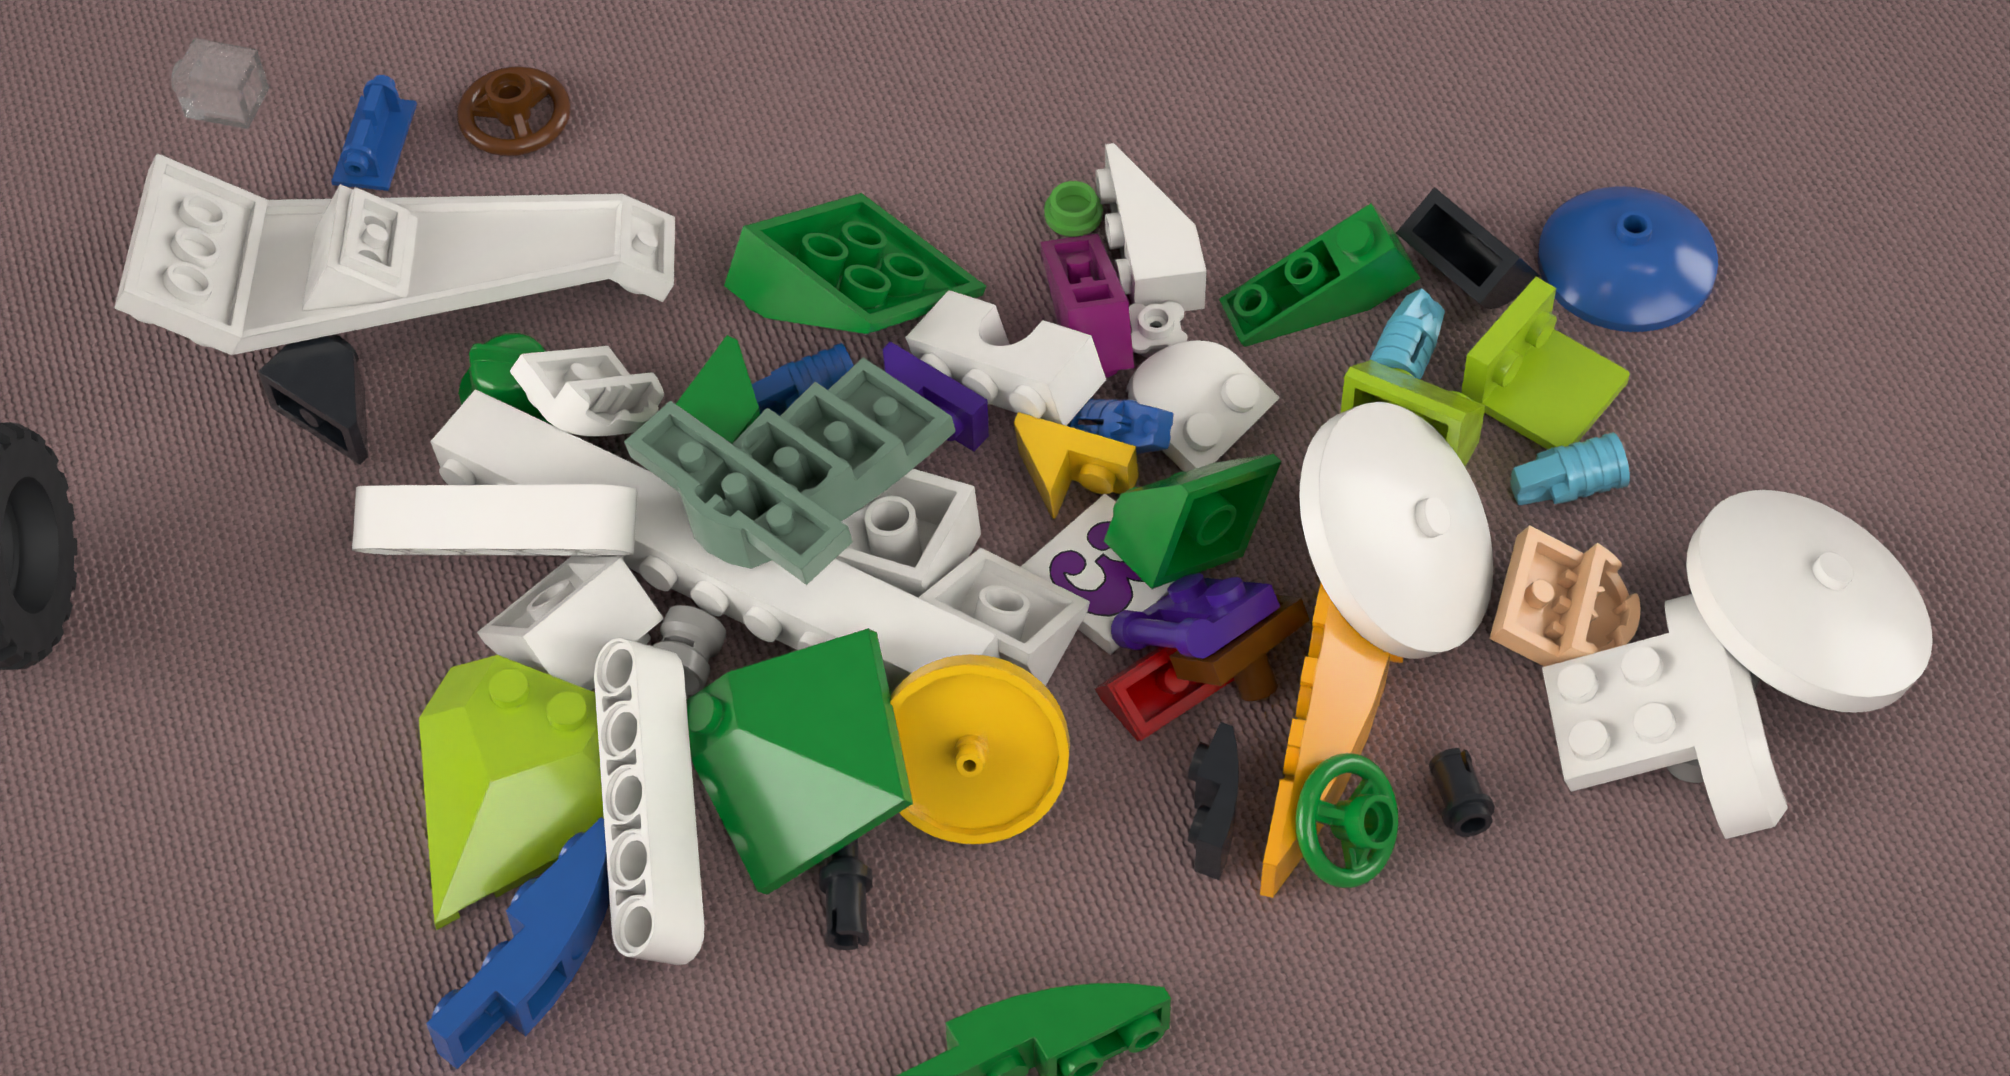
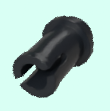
(1466, 806)

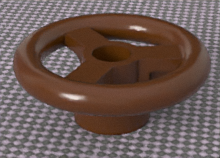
(509, 99)

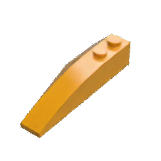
(1335, 716)

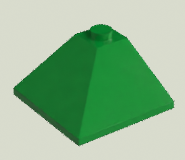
(842, 268)
(800, 754)

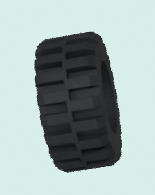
(34, 548)

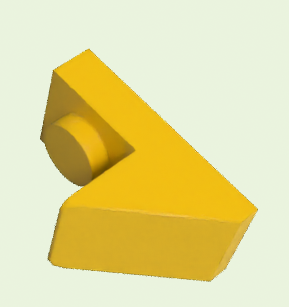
(1063, 454)

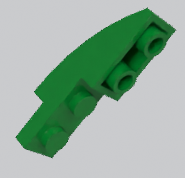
(1052, 1030)

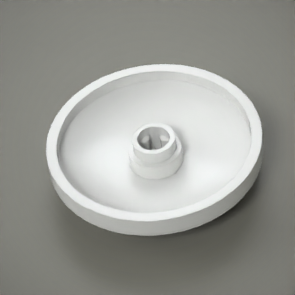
(1396, 530)
(1809, 601)

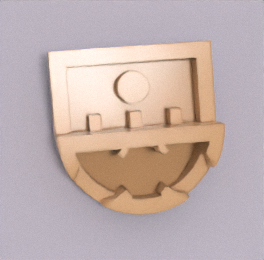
(1563, 601)

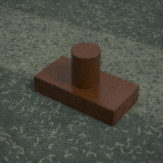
(1246, 655)

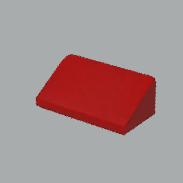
(1151, 694)

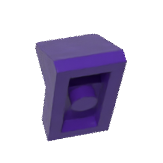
(965, 406)

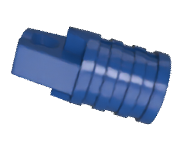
(794, 378)
(1127, 422)

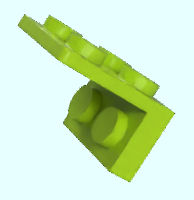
(1538, 375)

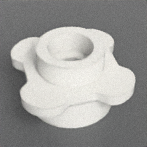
(1149, 340)

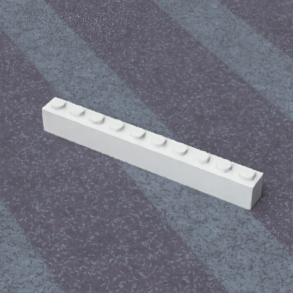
(505, 446)

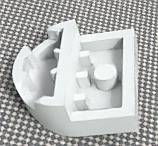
(588, 391)
(1208, 392)

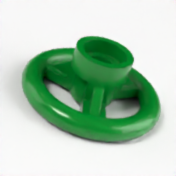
(1361, 822)

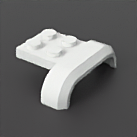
(1666, 706)

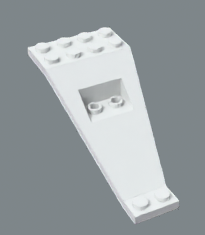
(295, 270)

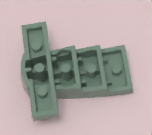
(793, 474)

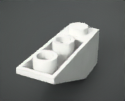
(1154, 237)

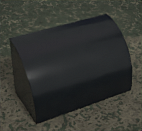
(1466, 251)

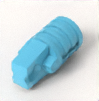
(1410, 334)
(1572, 471)

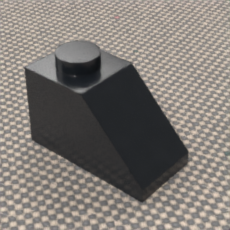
(321, 391)

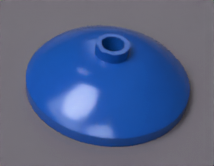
(1628, 259)

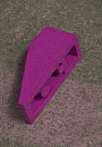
(1090, 297)

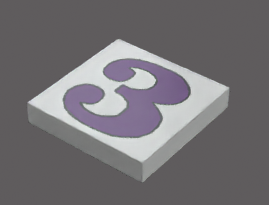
(1091, 569)

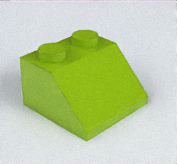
(1447, 411)

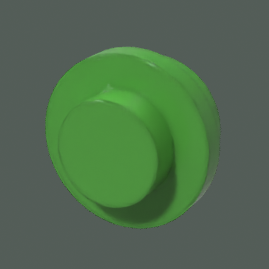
(1073, 209)

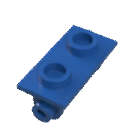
(375, 137)

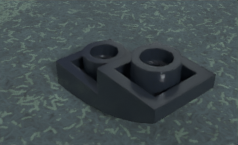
(1216, 793)

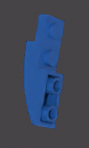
(524, 977)

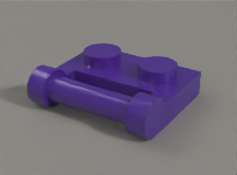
(1196, 615)

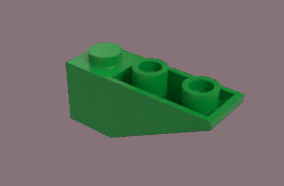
(1323, 281)

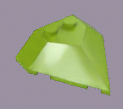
(504, 778)

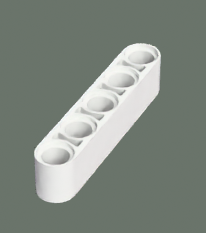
(495, 520)
(648, 803)

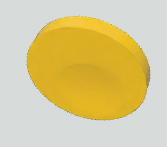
(979, 748)

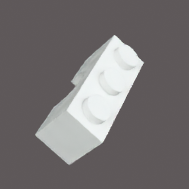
(1040, 376)

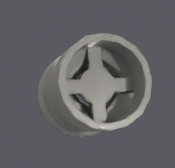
(695, 639)

